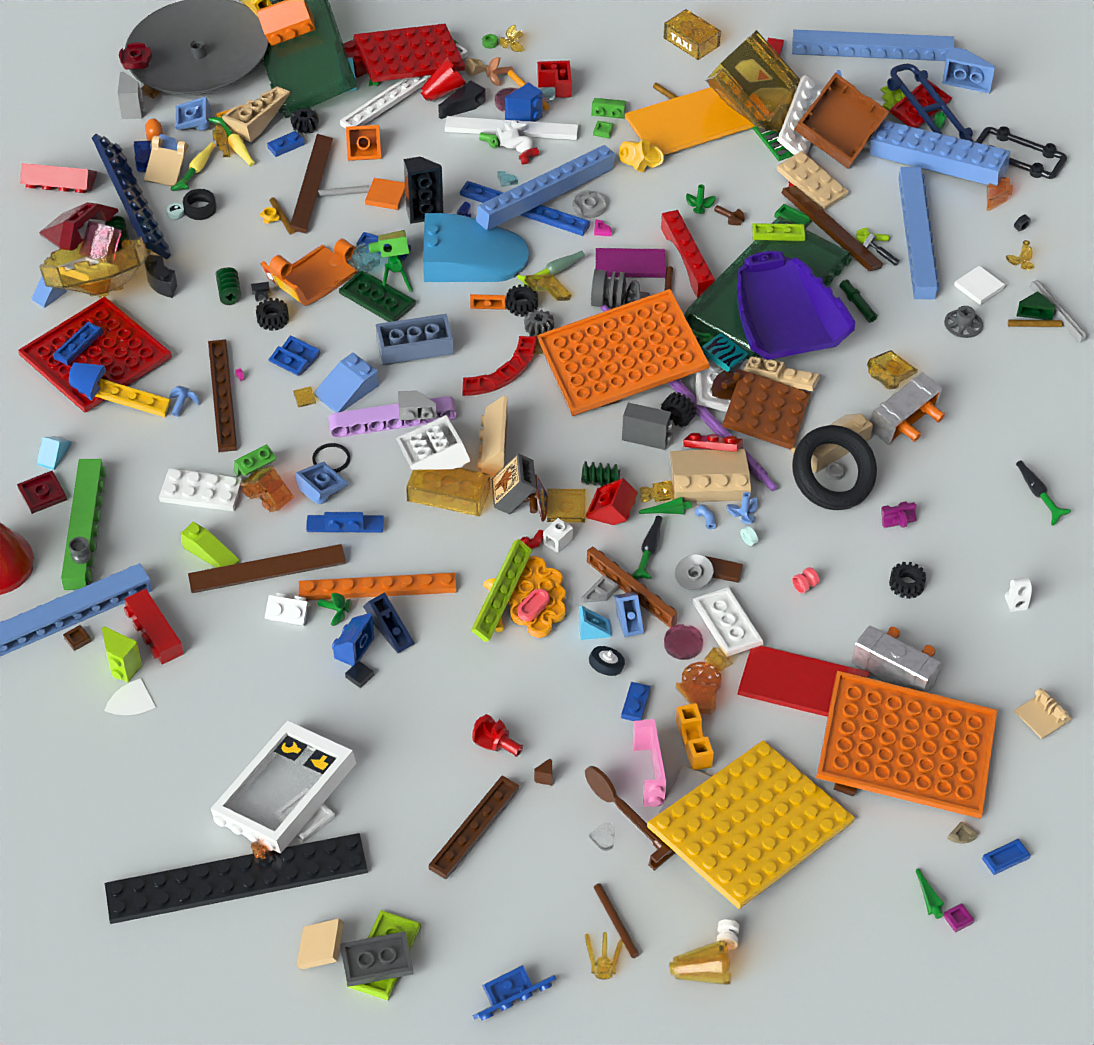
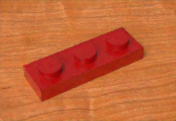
(713, 442)

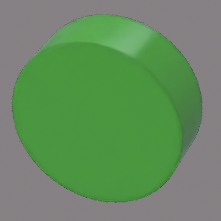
(490, 41)

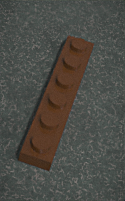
(473, 827)

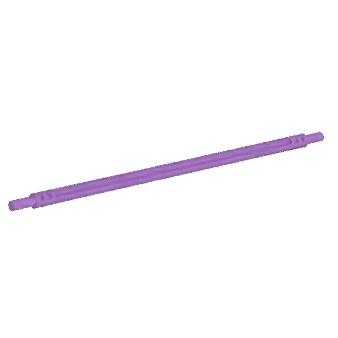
(717, 428)

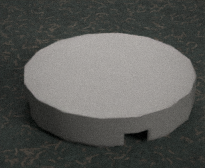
(589, 204)

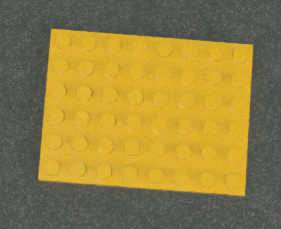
(750, 823)

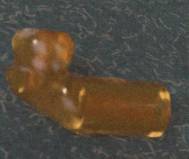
(259, 849)

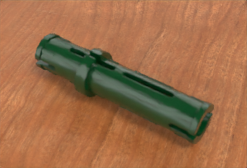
(854, 296)

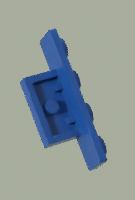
(345, 522)
(508, 988)

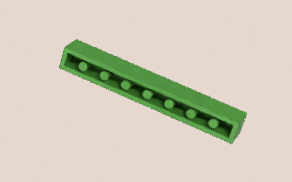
(84, 520)

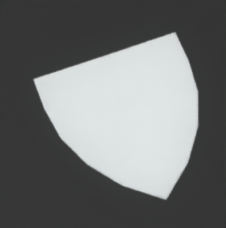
(130, 700)

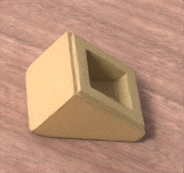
(474, 66)

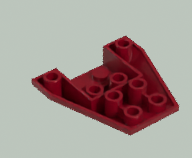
(63, 230)

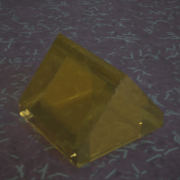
(718, 659)

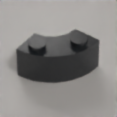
(159, 276)

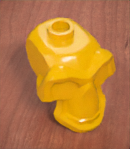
(640, 154)

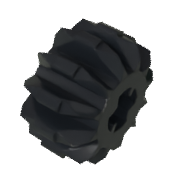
(304, 120)

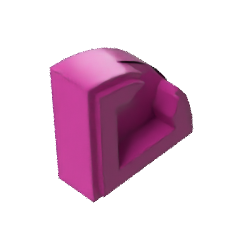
(601, 229)

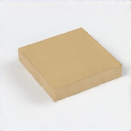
(320, 944)

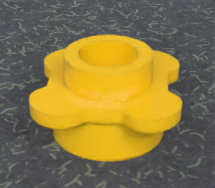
(269, 215)

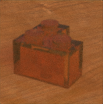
(268, 487)

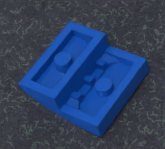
(294, 356)

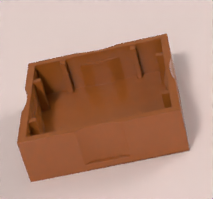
(841, 120)

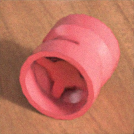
(807, 579)

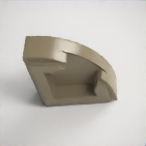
(962, 834)

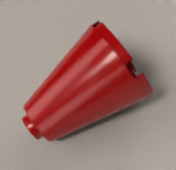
(442, 81)

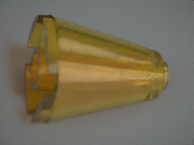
(703, 964)

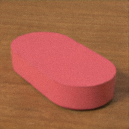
(533, 605)

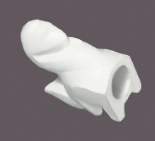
(511, 139)

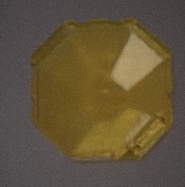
(94, 279)

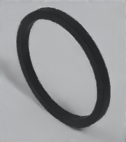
(333, 445)

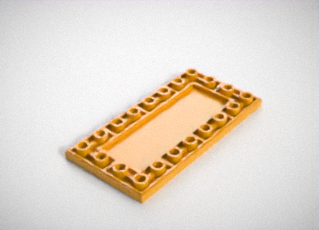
(686, 121)

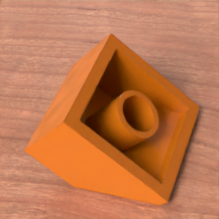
(363, 142)

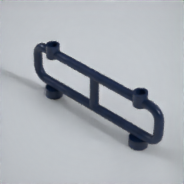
(895, 83)

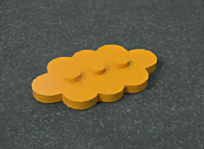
(534, 577)

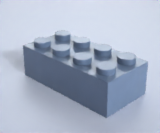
(414, 339)

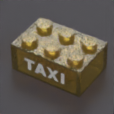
(692, 34)

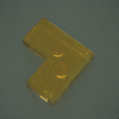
(548, 283)

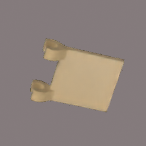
(165, 164)

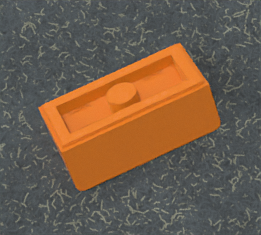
(480, 301)

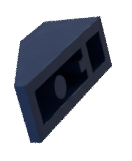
(389, 623)

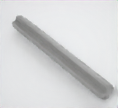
(1060, 313)

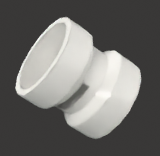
(728, 931)

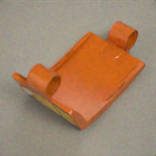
(314, 273)

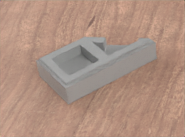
(600, 591)

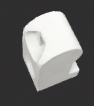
(1019, 591)

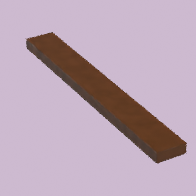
(311, 183)
(832, 228)
(222, 396)
(266, 568)

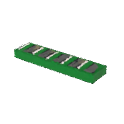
(770, 140)

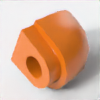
(153, 128)

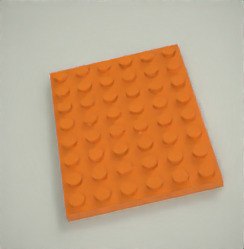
(622, 352)
(907, 744)

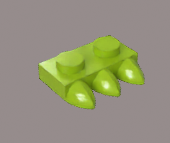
(891, 97)

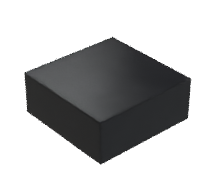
(359, 674)

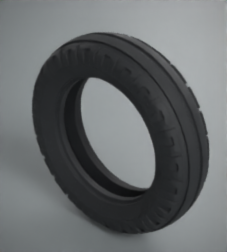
(859, 450)

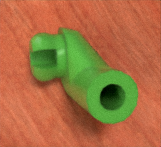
(492, 139)

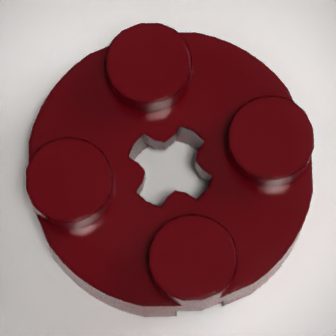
(130, 61)

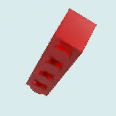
(153, 626)

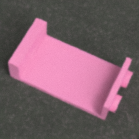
(646, 738)

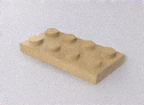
(812, 180)

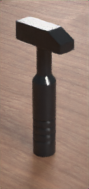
(869, 242)

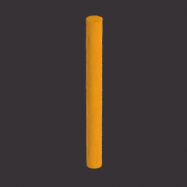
(520, 82)

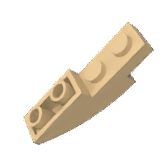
(776, 371)

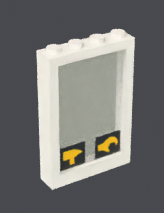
(283, 786)

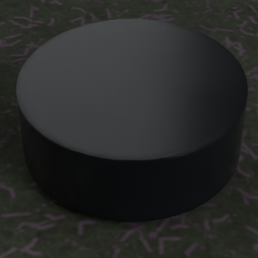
(1022, 222)

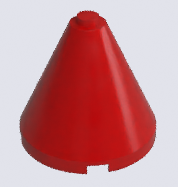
(15, 560)

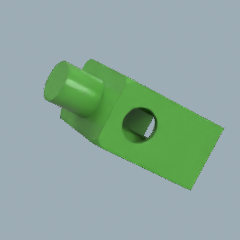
(397, 242)

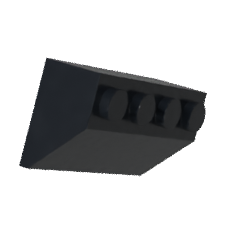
(422, 188)

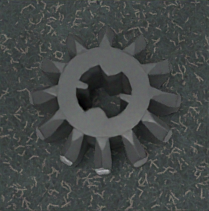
(538, 322)

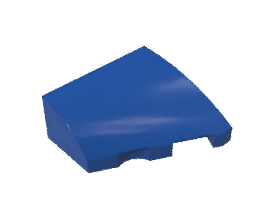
(86, 378)

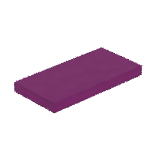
(634, 262)

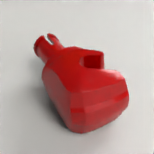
(494, 736)

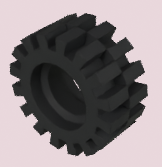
(518, 293)
(272, 306)
(680, 407)
(907, 588)

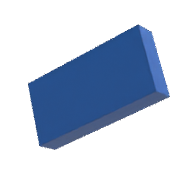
(1006, 856)

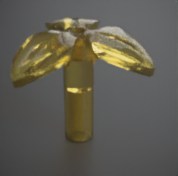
(512, 36)
(1025, 255)

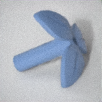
(182, 393)
(748, 506)

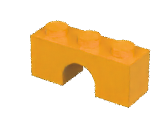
(695, 744)

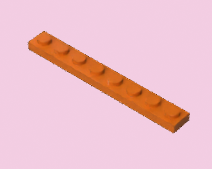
(375, 586)

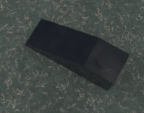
(463, 100)

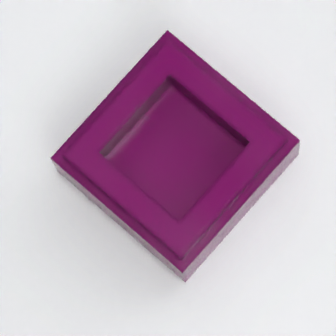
(958, 917)

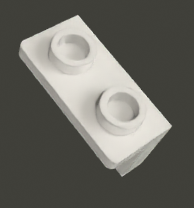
(287, 610)

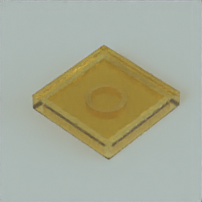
(566, 505)

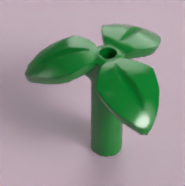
(699, 201)
(338, 605)

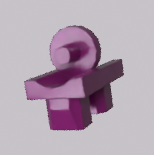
(898, 515)

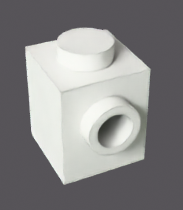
(558, 535)

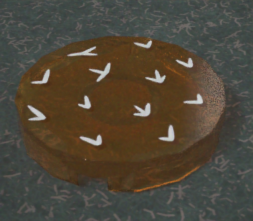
(701, 674)

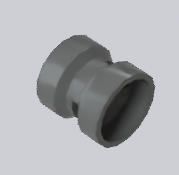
(80, 550)

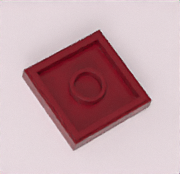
(42, 492)

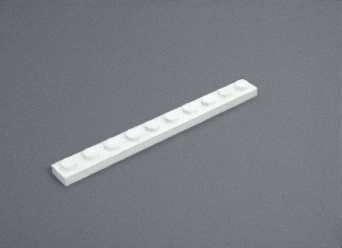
(388, 98)

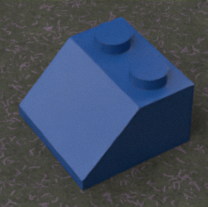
(524, 104)
(354, 639)

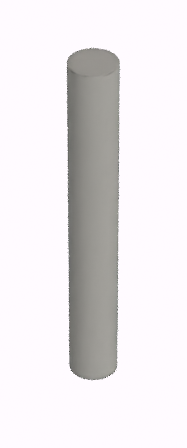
(340, 191)

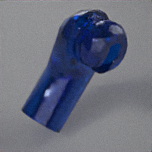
(463, 210)

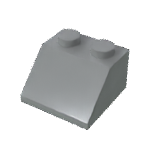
(130, 97)

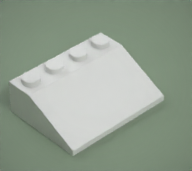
(433, 446)

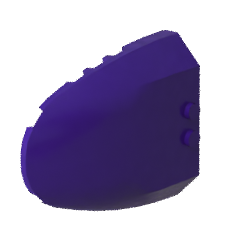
(788, 307)

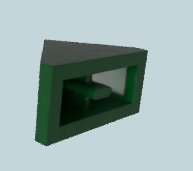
(1036, 307)

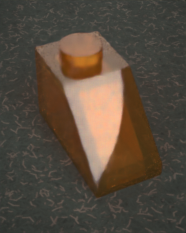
(998, 193)
(701, 694)

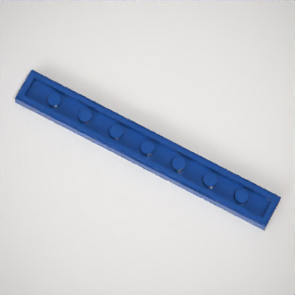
(540, 213)

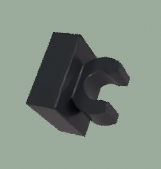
(260, 288)

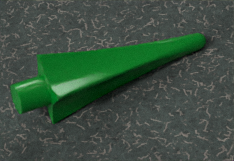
(939, 120)
(672, 507)
(932, 900)

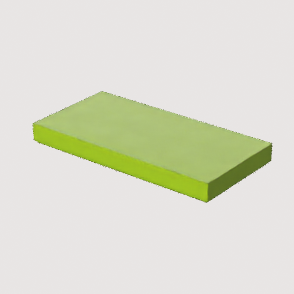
(387, 924)

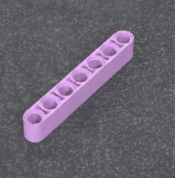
(383, 418)

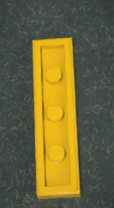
(133, 398)

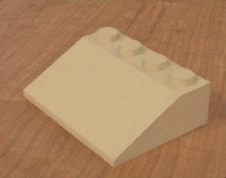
(709, 475)

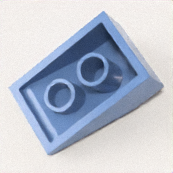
(967, 71)
(347, 383)

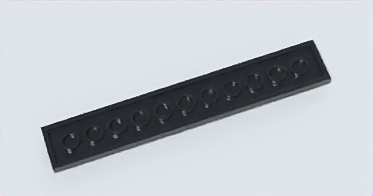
(234, 878)

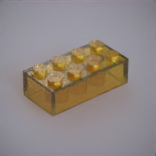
(449, 489)

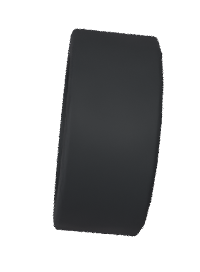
(199, 213)

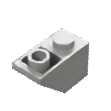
(415, 406)

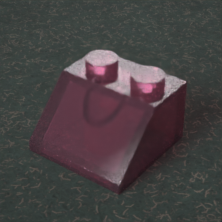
(99, 240)

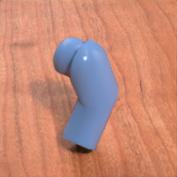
(708, 514)

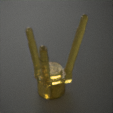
(603, 967)

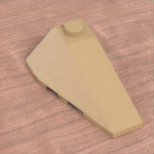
(254, 117)

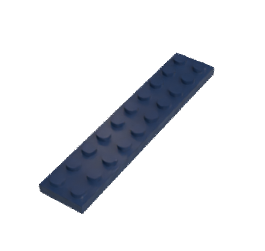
(131, 195)

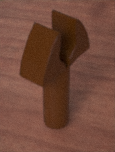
(734, 218)

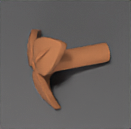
(493, 70)

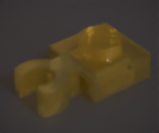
(660, 492)

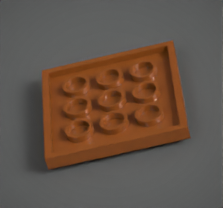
(766, 410)

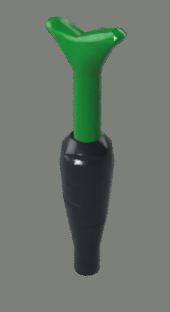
(1040, 490)
(648, 548)

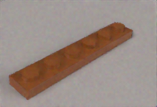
(627, 583)

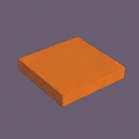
(385, 193)

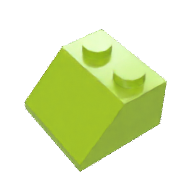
(122, 654)

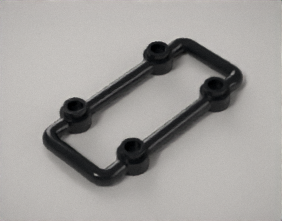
(1037, 169)

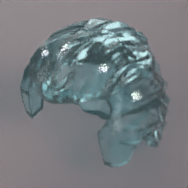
(363, 259)

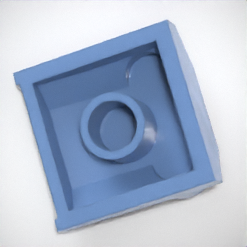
(193, 114)
(319, 482)

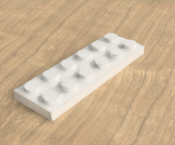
(804, 97)

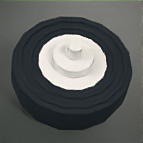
(606, 660)

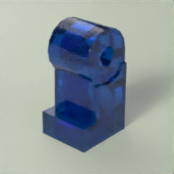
(142, 154)

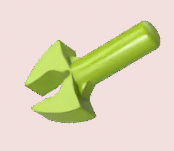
(863, 233)

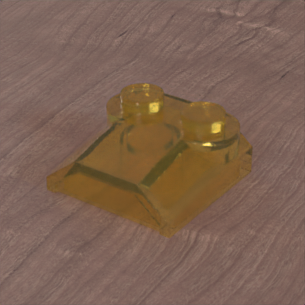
(890, 369)

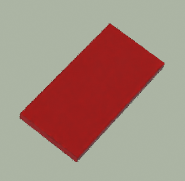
(791, 679)

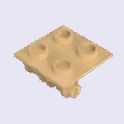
(1043, 714)

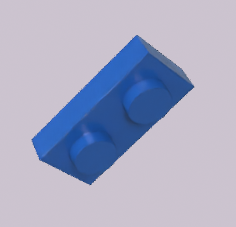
(285, 143)
(635, 702)

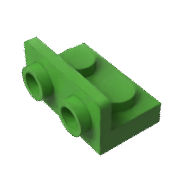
(608, 108)
(254, 461)

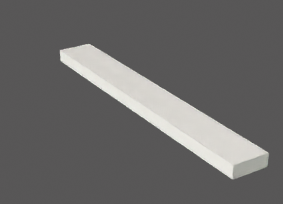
(533, 129)

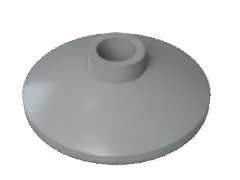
(694, 565)

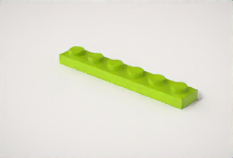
(501, 590)

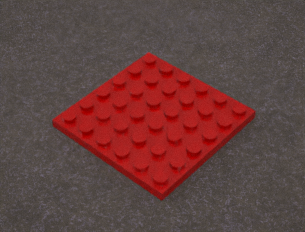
(122, 348)

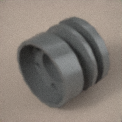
(608, 288)

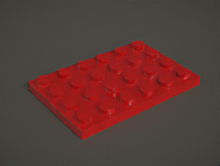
(407, 52)

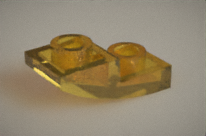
(221, 139)

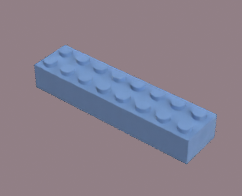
(939, 153)

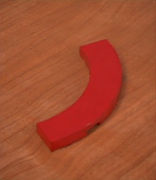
(506, 373)

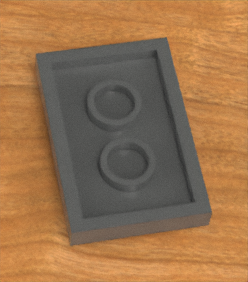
(376, 959)

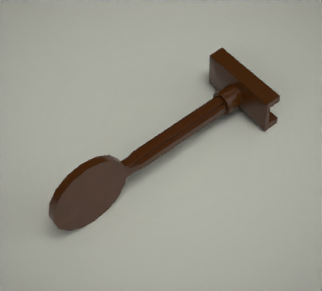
(605, 790)

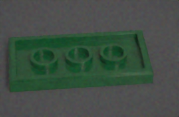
(376, 298)

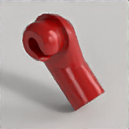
(525, 155)
(534, 542)

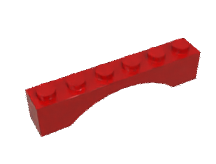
(678, 233)

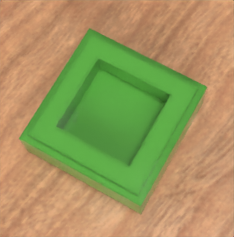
(603, 129)

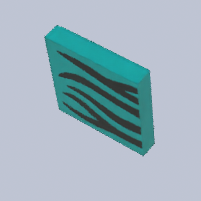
(724, 352)

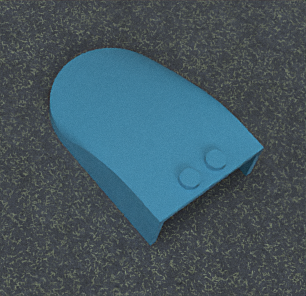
(466, 252)

